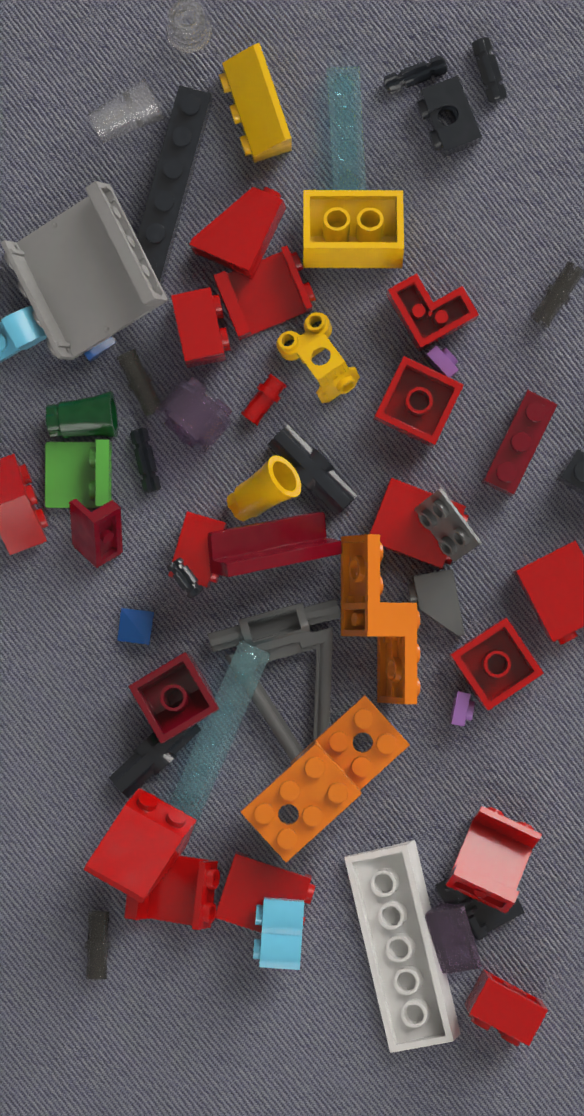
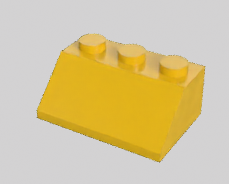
(255, 104)
(353, 229)

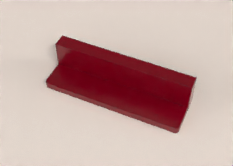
(270, 544)

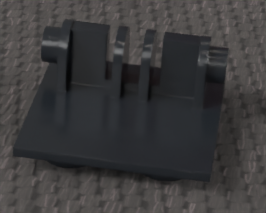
(480, 916)

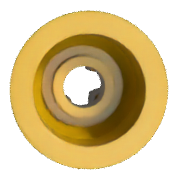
(265, 489)

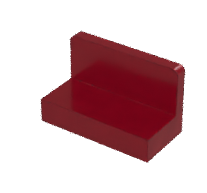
(97, 532)

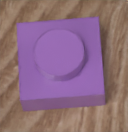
(442, 361)
(462, 708)

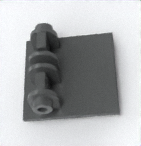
(447, 525)

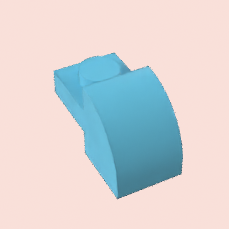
(19, 333)

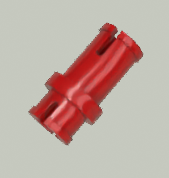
(263, 399)

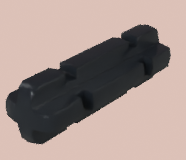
(489, 70)
(415, 74)
(145, 460)

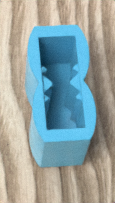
(280, 933)

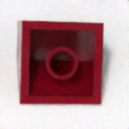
(174, 697)

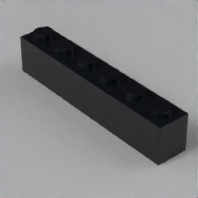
(173, 177)

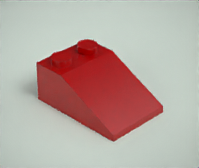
(141, 845)

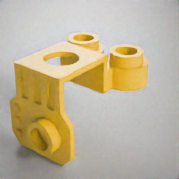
(335, 375)

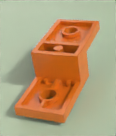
(391, 622)
(325, 778)

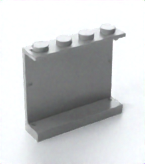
(85, 274)

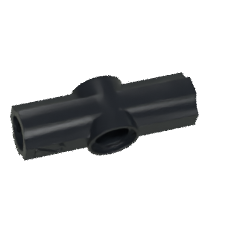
(313, 469)
(149, 759)

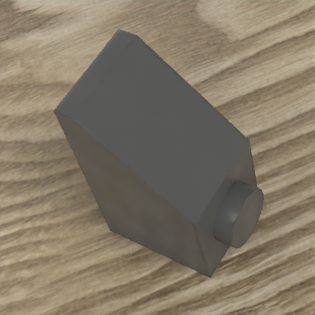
(438, 599)

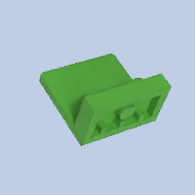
(78, 473)

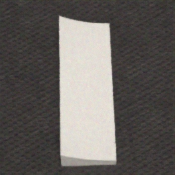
(399, 947)

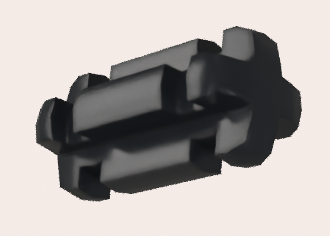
(185, 578)

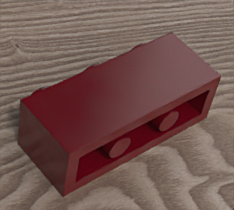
(519, 443)

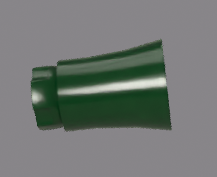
(83, 417)

